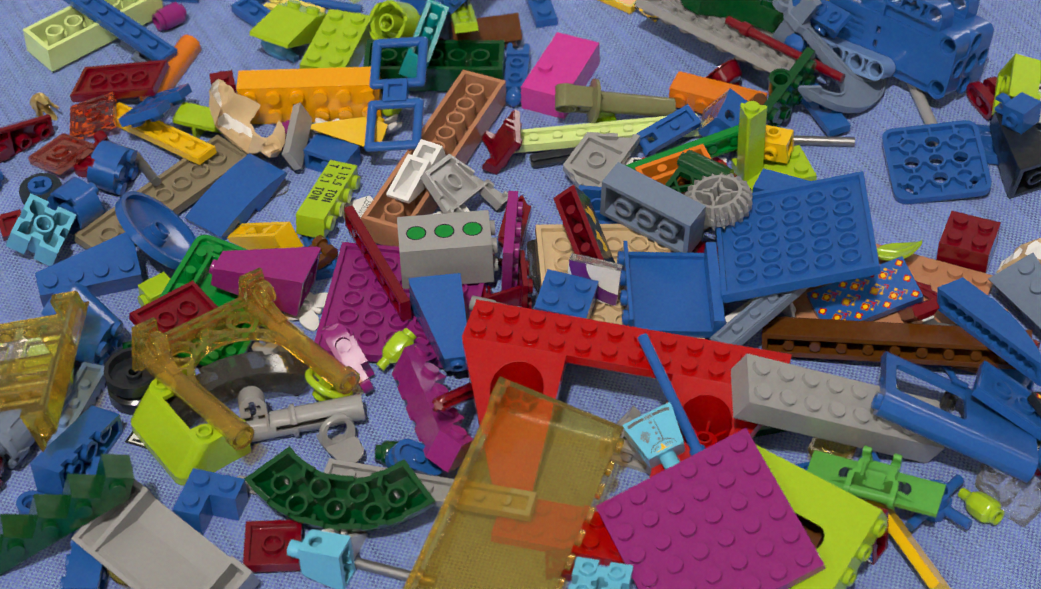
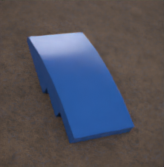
(235, 196)

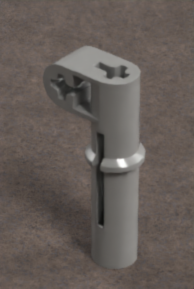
(294, 419)

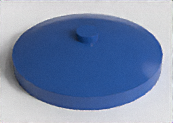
(154, 228)

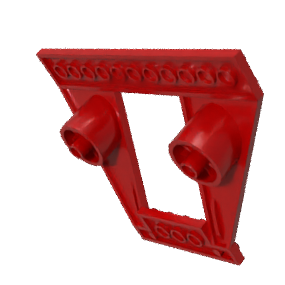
(537, 344)

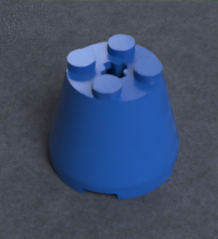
(100, 329)

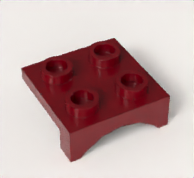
(503, 143)

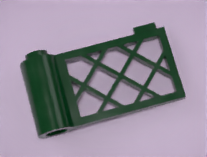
(693, 167)

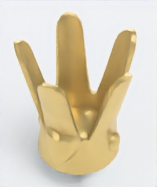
(41, 103)

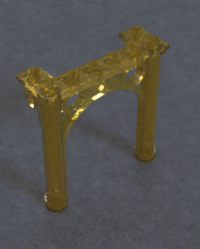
(216, 328)

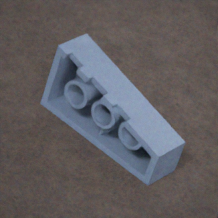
(1022, 287)

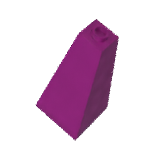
(286, 269)

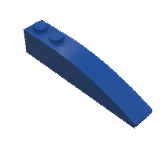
(990, 325)

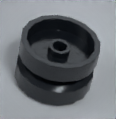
(123, 383)

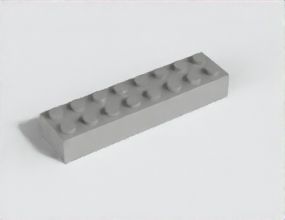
(821, 407)

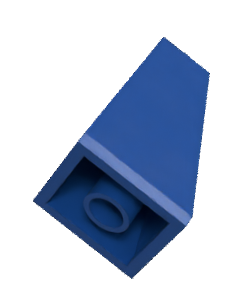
(442, 316)

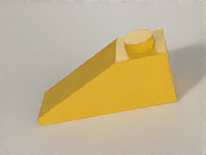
(351, 130)
(265, 236)

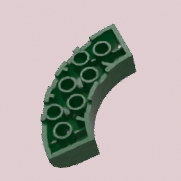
(340, 500)

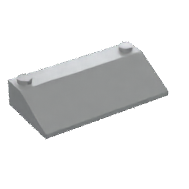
(157, 549)

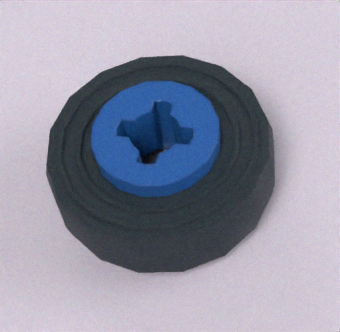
(39, 185)

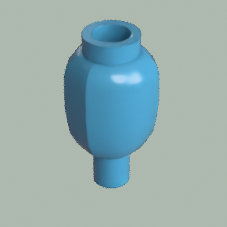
(279, 52)

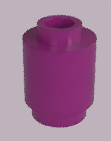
(169, 16)

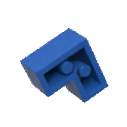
(211, 495)

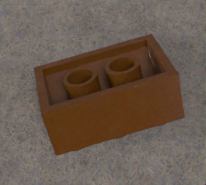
(497, 27)

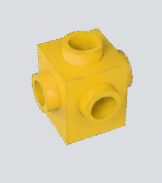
(778, 144)

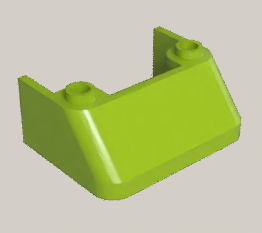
(174, 443)

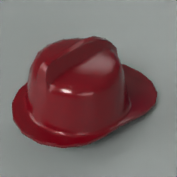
(727, 72)

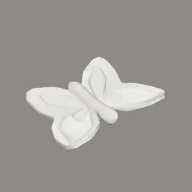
(307, 313)

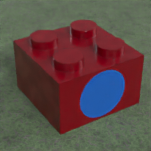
(968, 241)

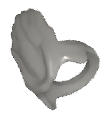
(344, 446)

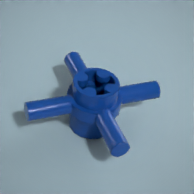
(945, 508)

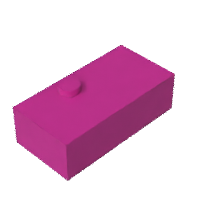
(563, 61)

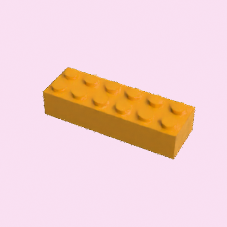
(321, 91)

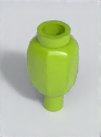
(394, 347)
(982, 506)

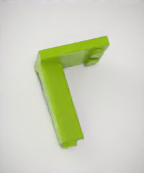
(751, 149)

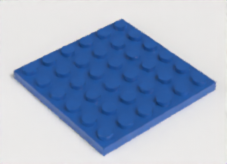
(799, 239)

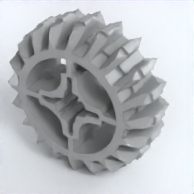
(725, 199)

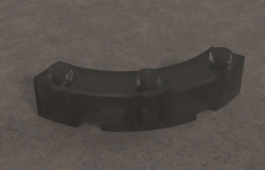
(231, 374)

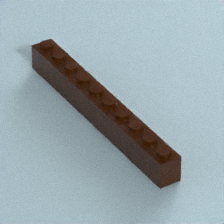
(870, 339)

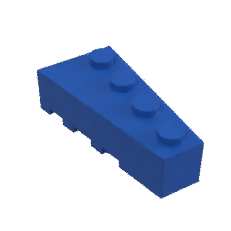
(101, 269)
(74, 449)

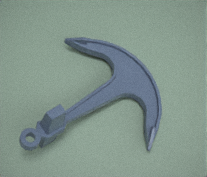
(855, 91)

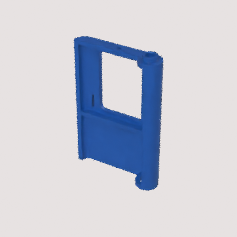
(980, 435)

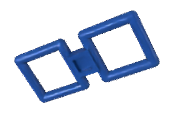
(396, 94)

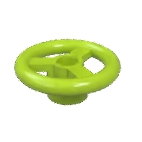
(322, 389)

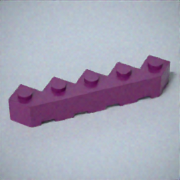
(418, 385)

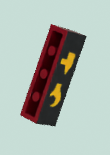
(582, 224)

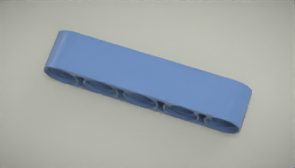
(851, 55)

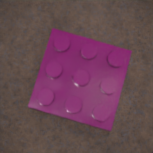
(512, 241)

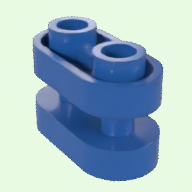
(413, 454)

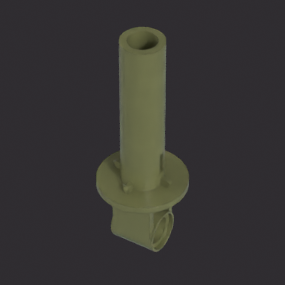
(592, 101)

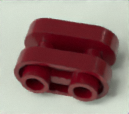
(982, 96)

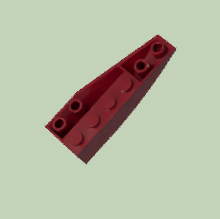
(23, 135)

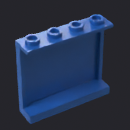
(672, 291)

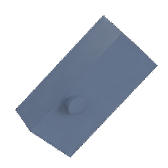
(652, 209)

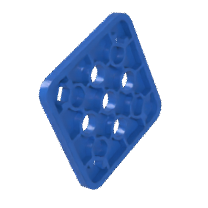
(953, 140)

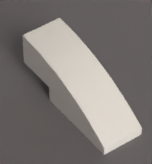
(407, 182)

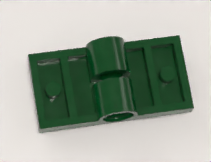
(784, 85)

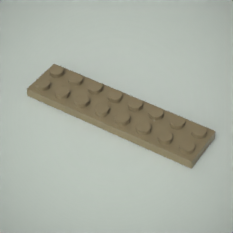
(178, 189)

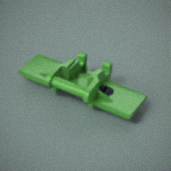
(879, 481)

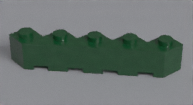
(58, 515)

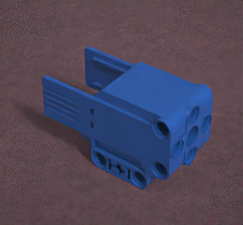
(932, 42)

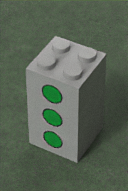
(448, 246)

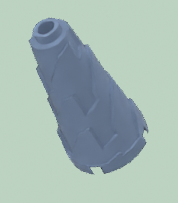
(15, 437)

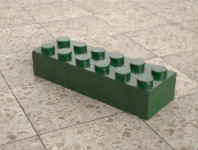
(446, 62)

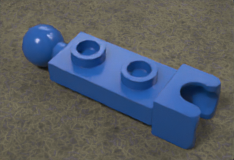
(516, 72)

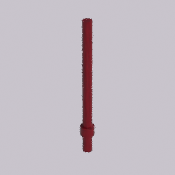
(748, 30)

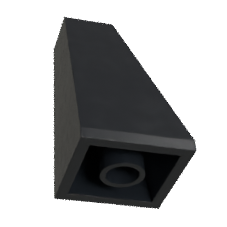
(1017, 157)

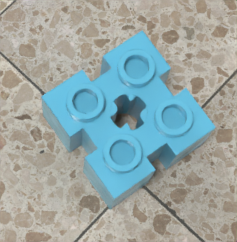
(40, 230)
(589, 575)

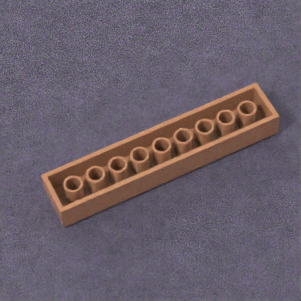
(458, 127)

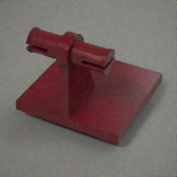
(516, 295)

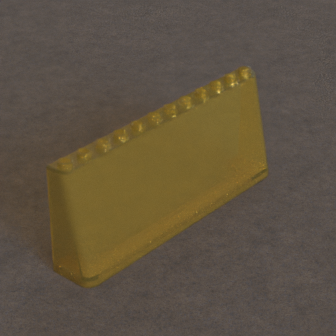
(519, 496)

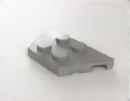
(597, 156)

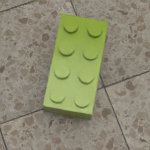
(338, 41)

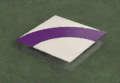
(603, 271)

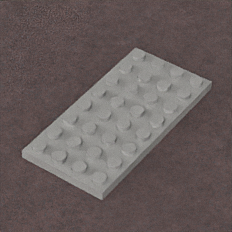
(715, 31)

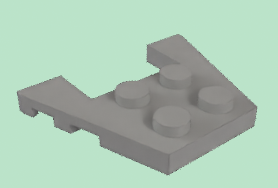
(454, 184)

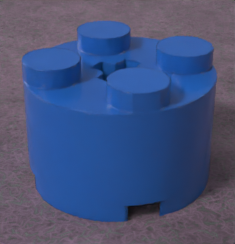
(112, 167)
(79, 199)

